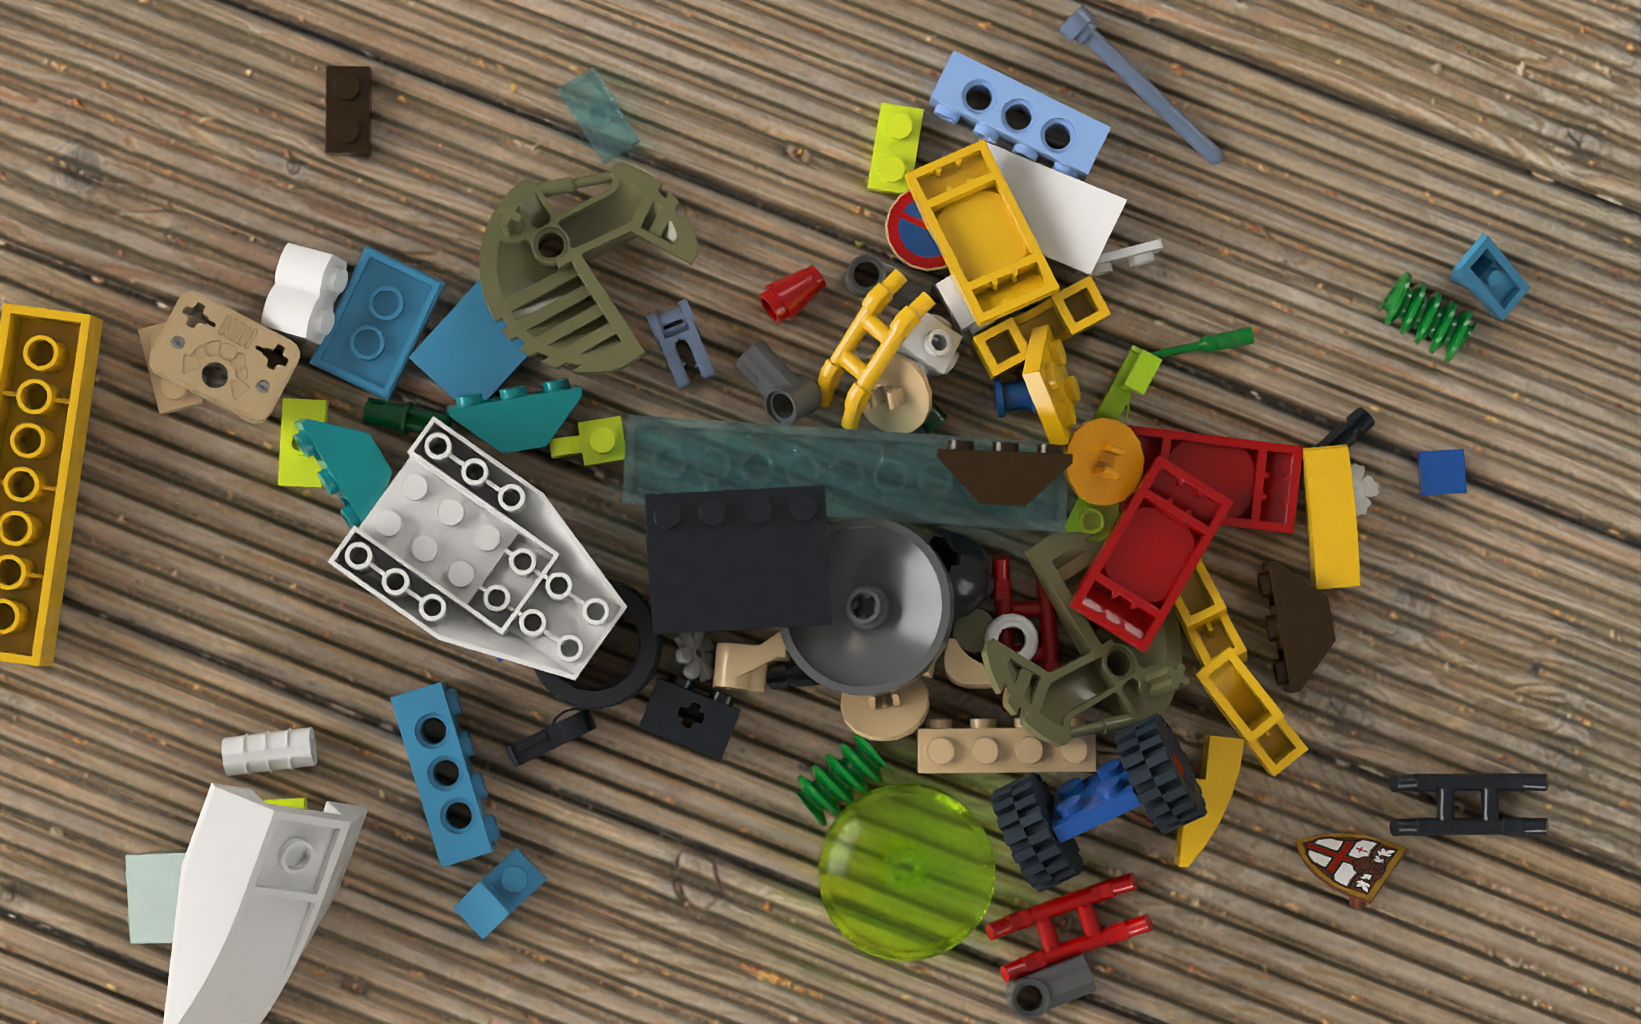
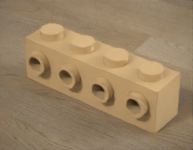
(998, 749)

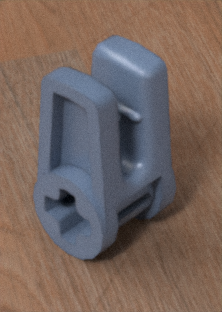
(668, 340)

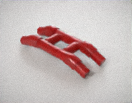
(1049, 648)
(1094, 936)

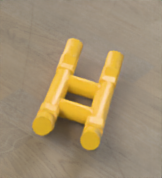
(889, 337)

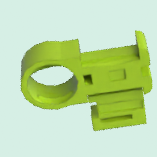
(1134, 373)

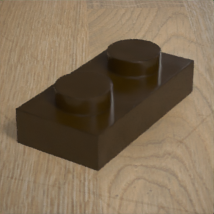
(348, 111)

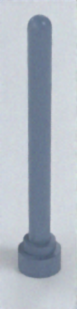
(1083, 29)

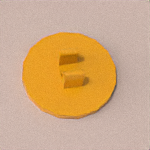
(1105, 461)

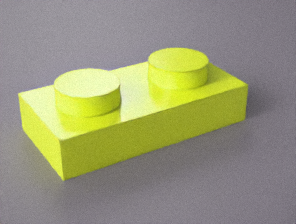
(894, 148)

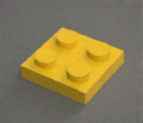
(1050, 385)

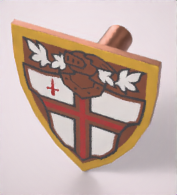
(1351, 863)

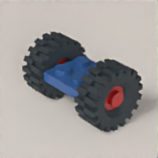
(1043, 824)

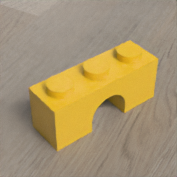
(1066, 312)

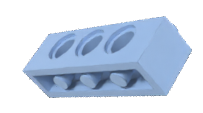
(966, 75)

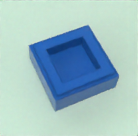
(1442, 472)

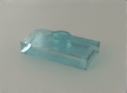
(598, 115)

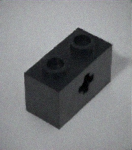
(664, 717)

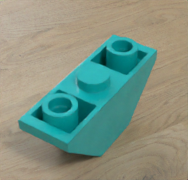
(517, 417)
(349, 465)

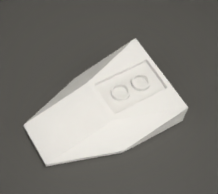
(481, 559)

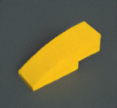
(1331, 517)
(1206, 618)
(1251, 712)
(1217, 781)

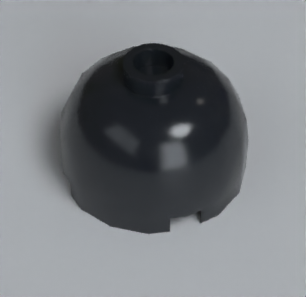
(967, 569)

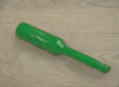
(1212, 343)

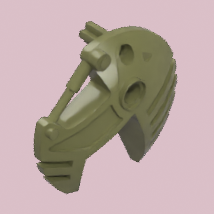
(558, 300)
(1049, 700)

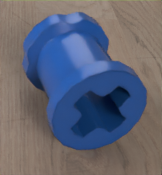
(1011, 397)

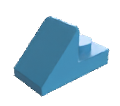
(1490, 277)
(500, 893)

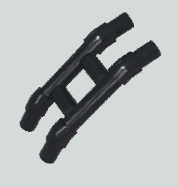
(1488, 823)

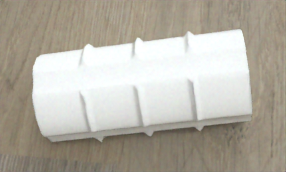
(269, 751)

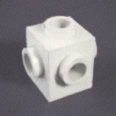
(932, 345)

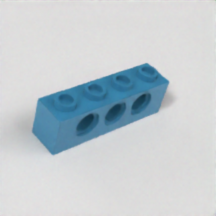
(450, 841)

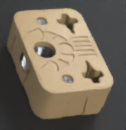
(226, 343)

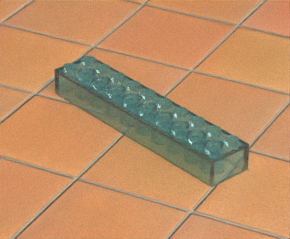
(862, 471)

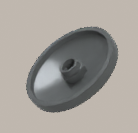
(886, 610)

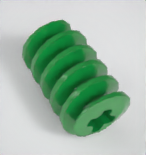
(1427, 316)
(841, 778)

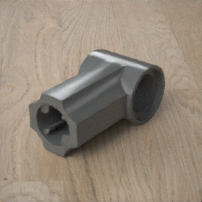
(903, 297)
(785, 394)
(1055, 986)

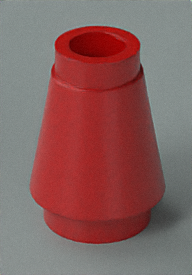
(791, 294)

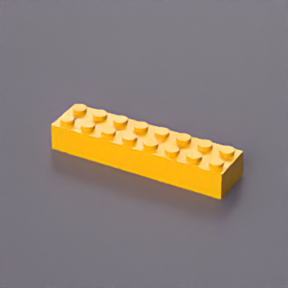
(44, 422)

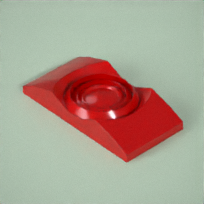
(1252, 473)
(1150, 553)

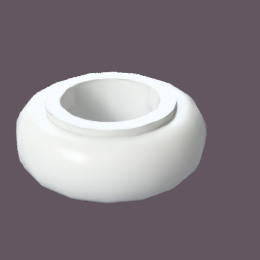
(1019, 622)

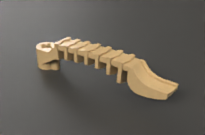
(745, 666)

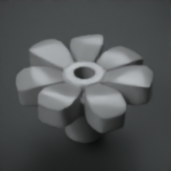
(694, 655)

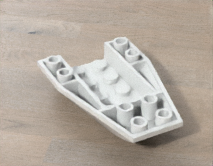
(251, 902)

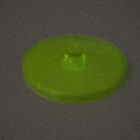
(906, 872)

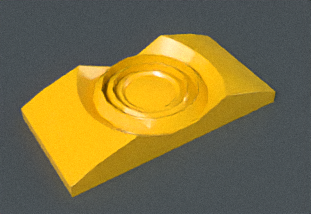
(981, 233)

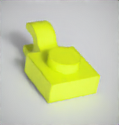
(598, 442)

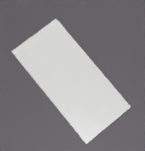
(1062, 212)

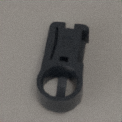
(552, 736)

